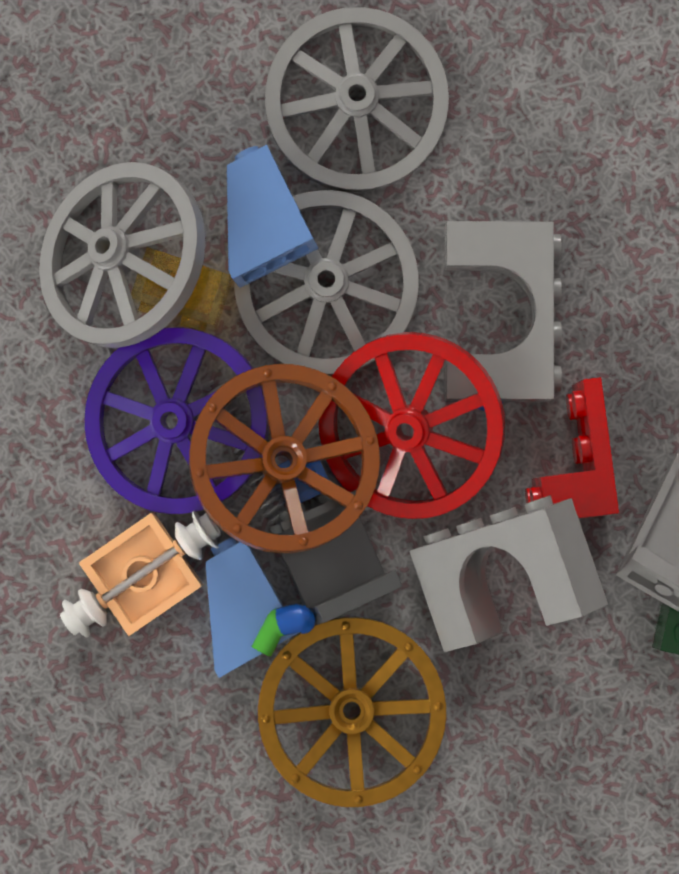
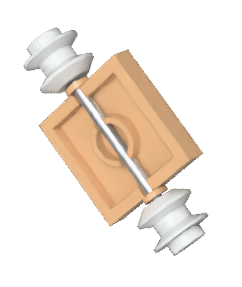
(140, 574)

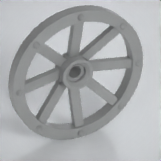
(353, 110)
(117, 252)
(322, 296)

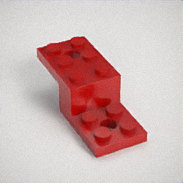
(595, 487)

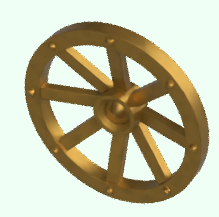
(297, 774)

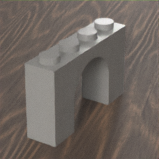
(526, 255)
(542, 539)

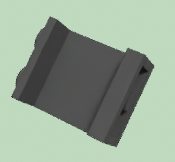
(338, 573)

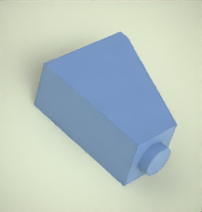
(262, 218)
(238, 604)

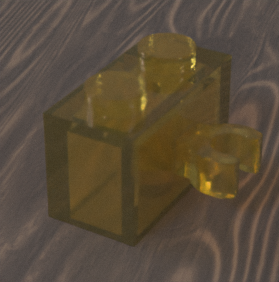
(203, 306)

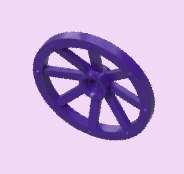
(186, 413)

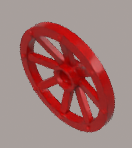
(422, 424)

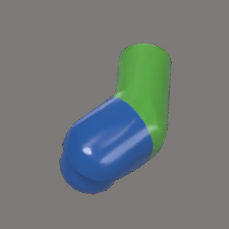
(283, 622)

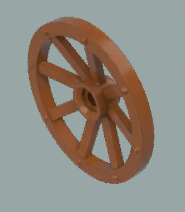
(286, 446)

